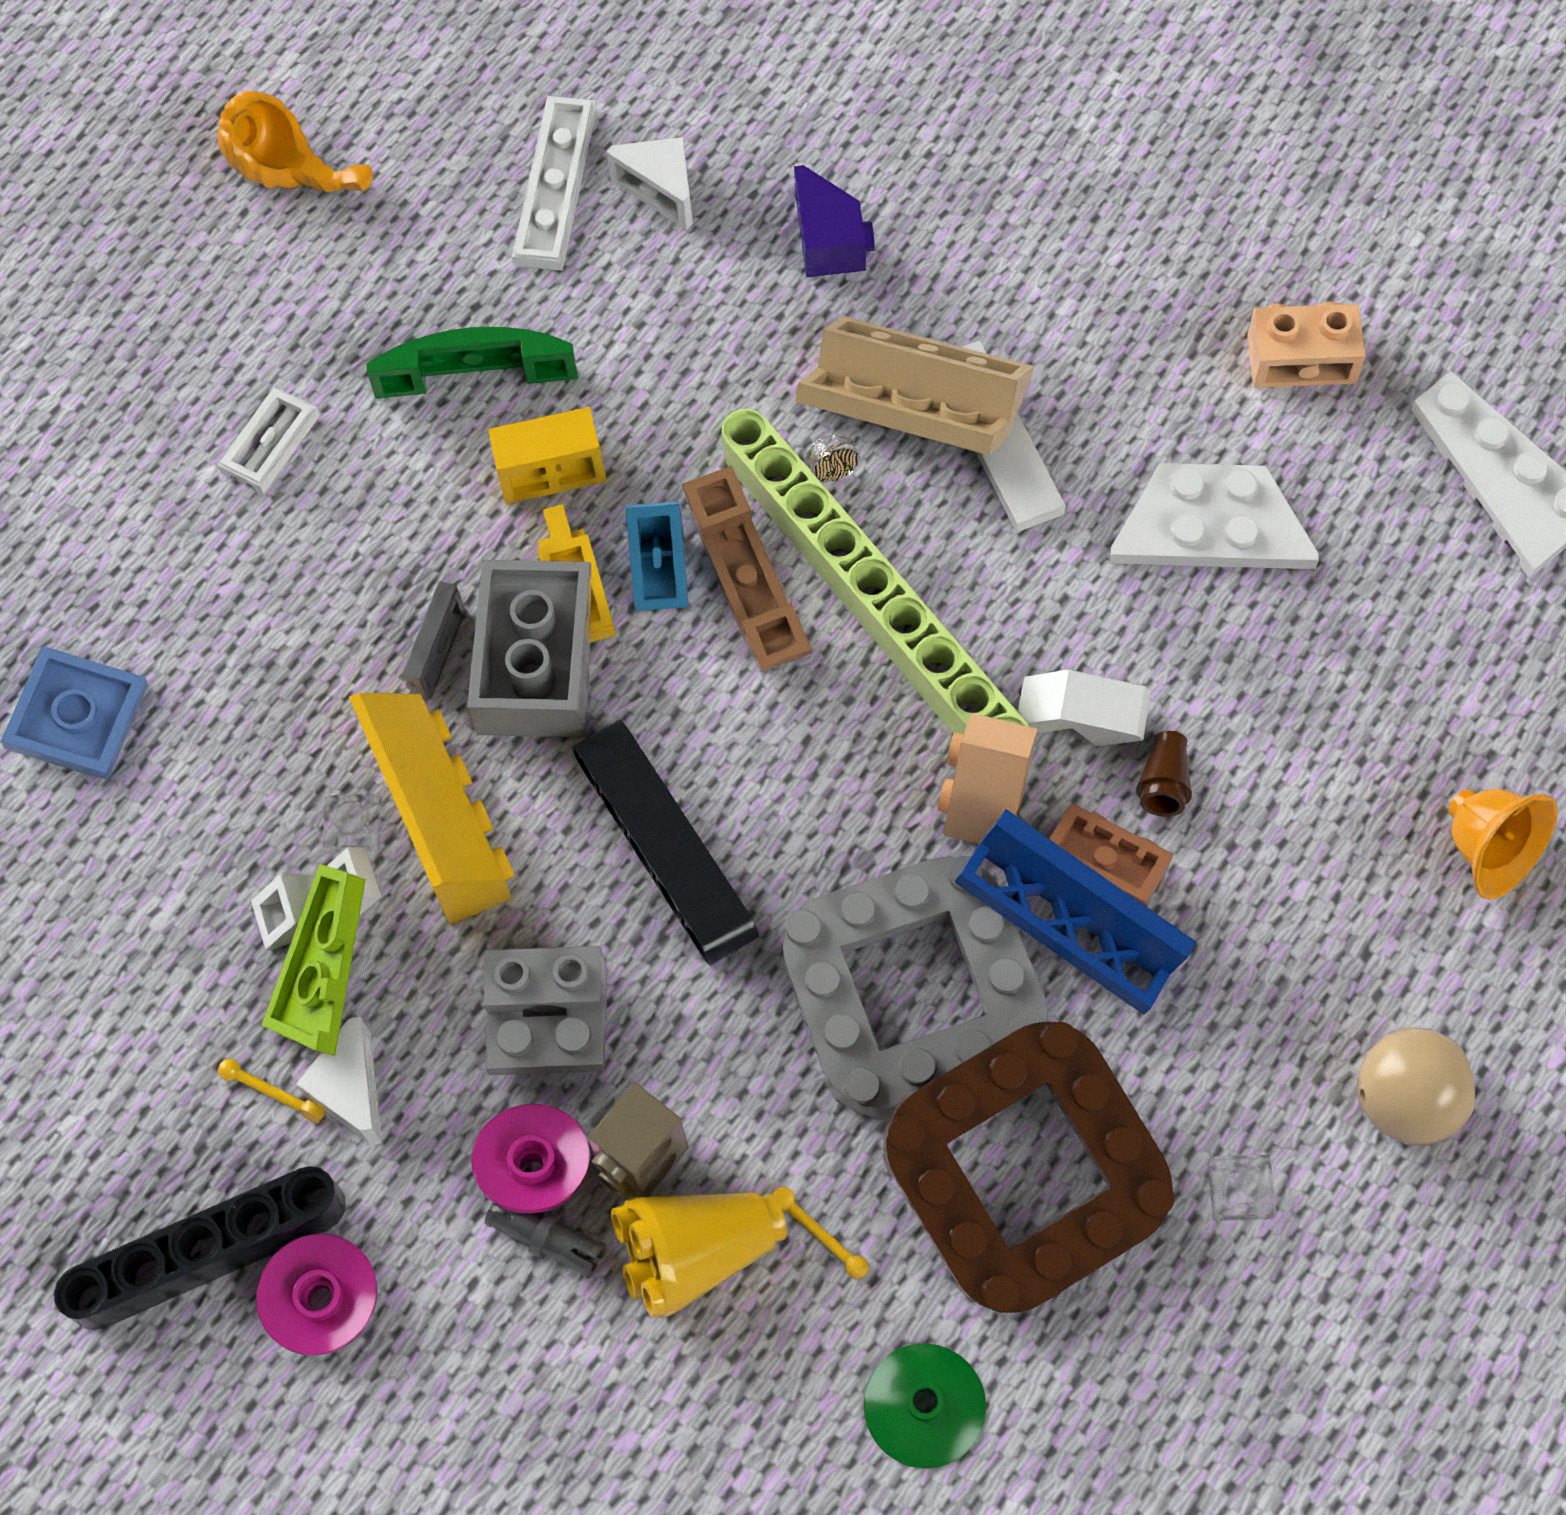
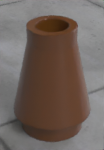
(1166, 777)

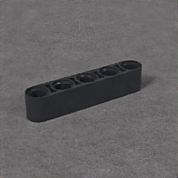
(665, 842)
(173, 1246)

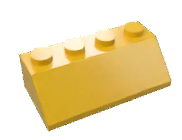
(434, 803)

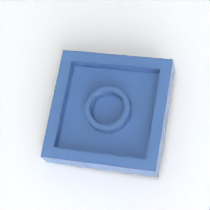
(74, 713)

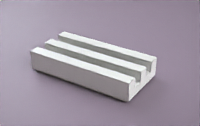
(284, 449)

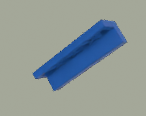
(1085, 897)

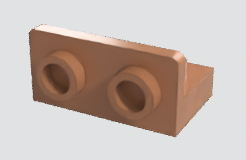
(1113, 852)

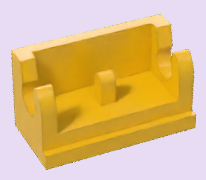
(547, 455)

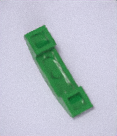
(472, 349)

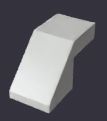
(1092, 705)
(283, 900)

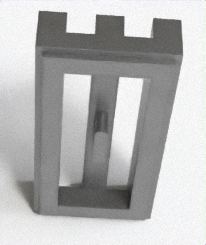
(434, 641)

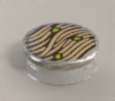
(832, 457)

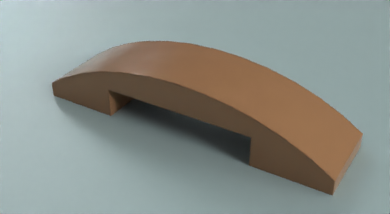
(745, 570)

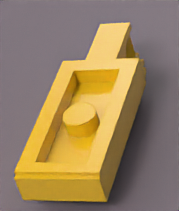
(576, 547)

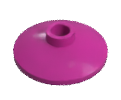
(525, 1136)
(293, 1278)

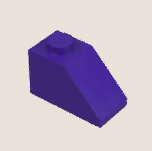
(830, 226)

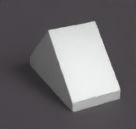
(655, 175)
(347, 1083)

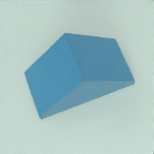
(657, 555)

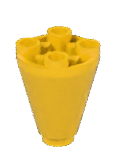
(692, 1243)

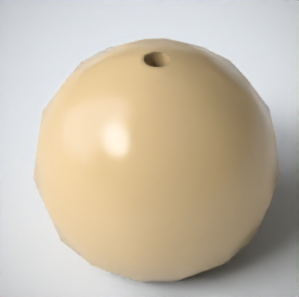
(1416, 1086)

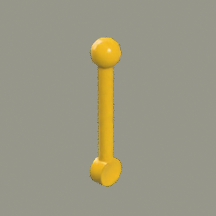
(231, 1070)
(855, 1266)

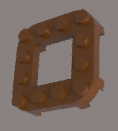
(1104, 1120)

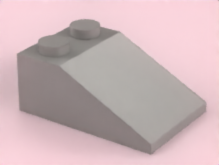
(531, 649)

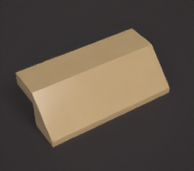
(916, 385)

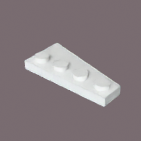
(1500, 468)

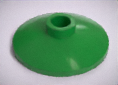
(920, 1437)

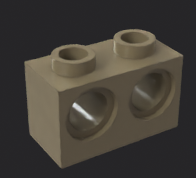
(637, 1143)

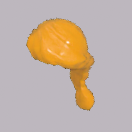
(269, 148)

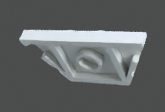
(1213, 520)

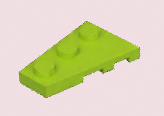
(317, 967)

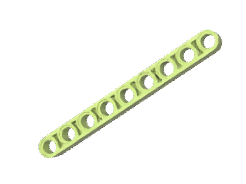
(859, 569)

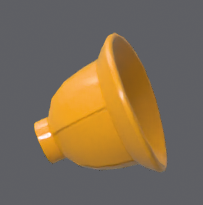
(1501, 835)

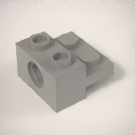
(545, 1010)

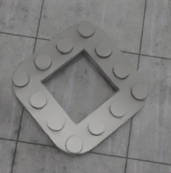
(879, 909)

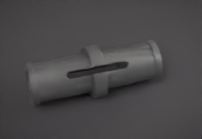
(550, 1237)

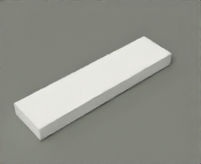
(554, 183)
(1021, 477)

